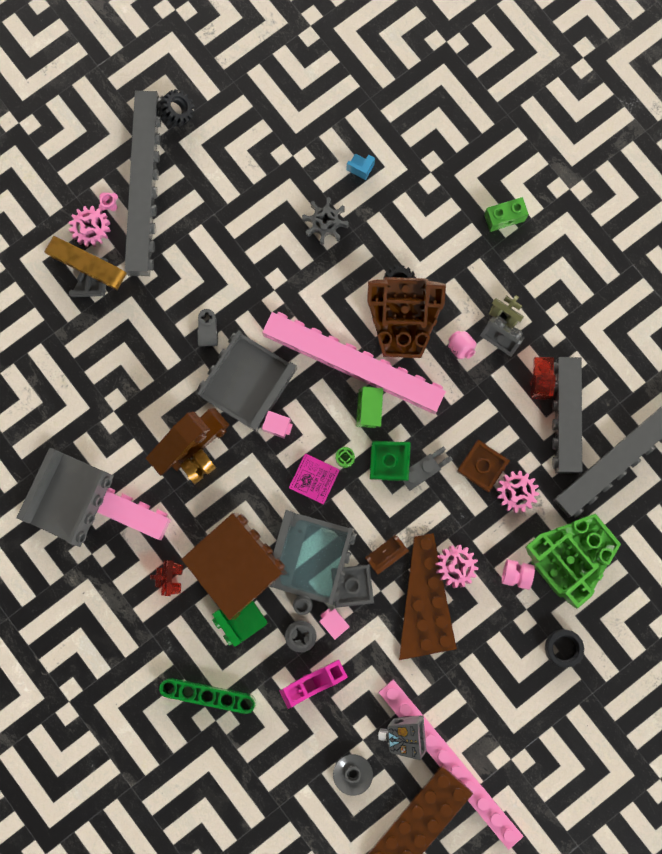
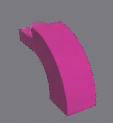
(313, 683)

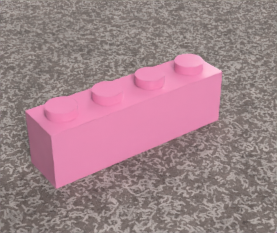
(134, 515)

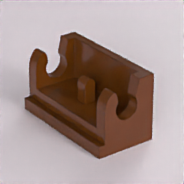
(386, 554)

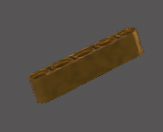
(85, 262)

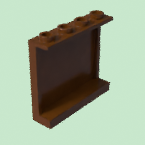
(233, 565)

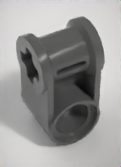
(207, 331)

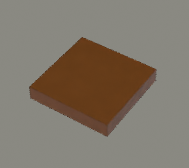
(483, 466)

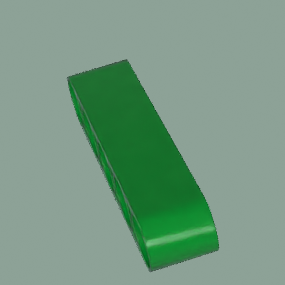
(197, 698)

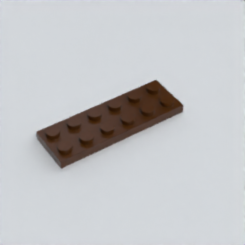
(425, 815)

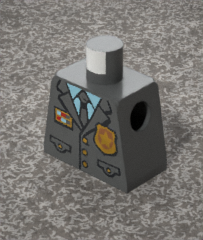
(405, 736)

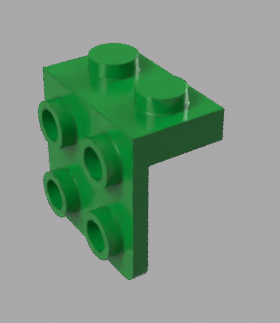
(243, 626)

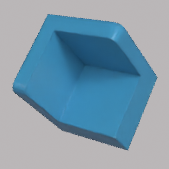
(360, 166)

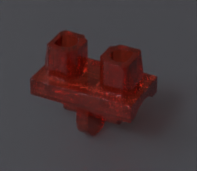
(169, 569)

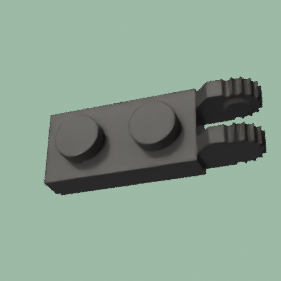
(425, 469)

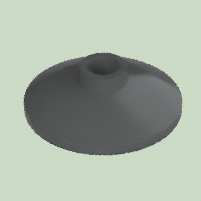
(353, 785)

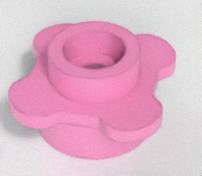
(104, 197)

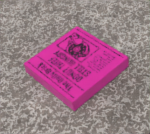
(314, 479)

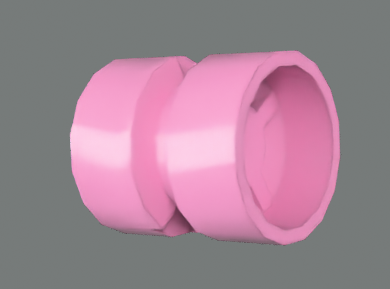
(518, 574)

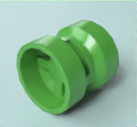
(345, 457)

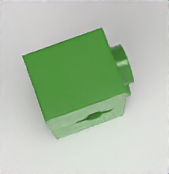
(506, 214)

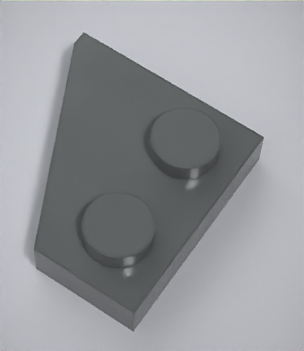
(88, 286)

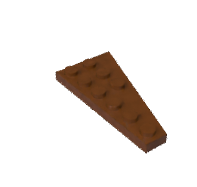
(426, 615)

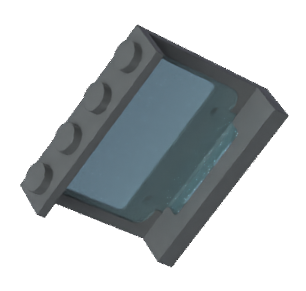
(312, 556)

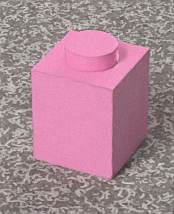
(277, 425)
(333, 623)

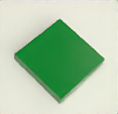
(390, 460)

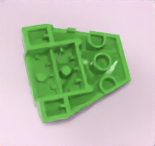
(574, 557)

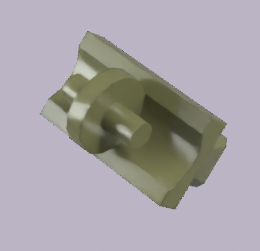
(498, 307)

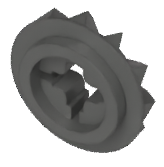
(297, 645)

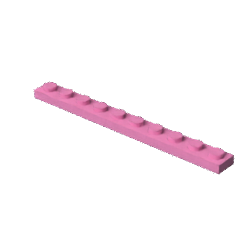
(445, 756)

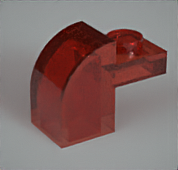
(543, 378)

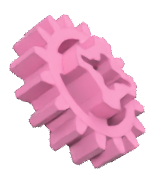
(90, 218)
(509, 487)
(454, 558)

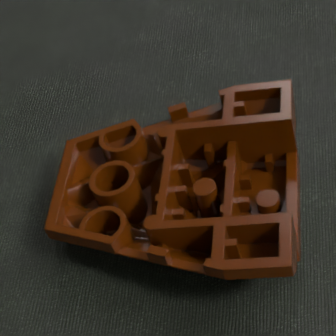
(405, 313)

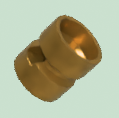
(197, 466)

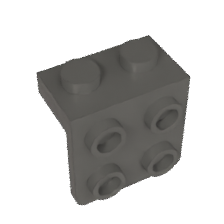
(502, 336)

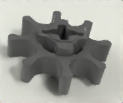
(318, 218)

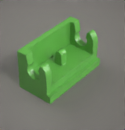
(369, 407)

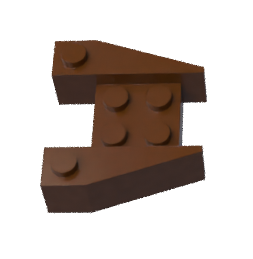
(186, 439)

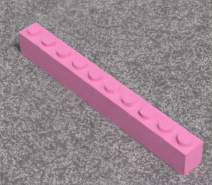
(354, 363)

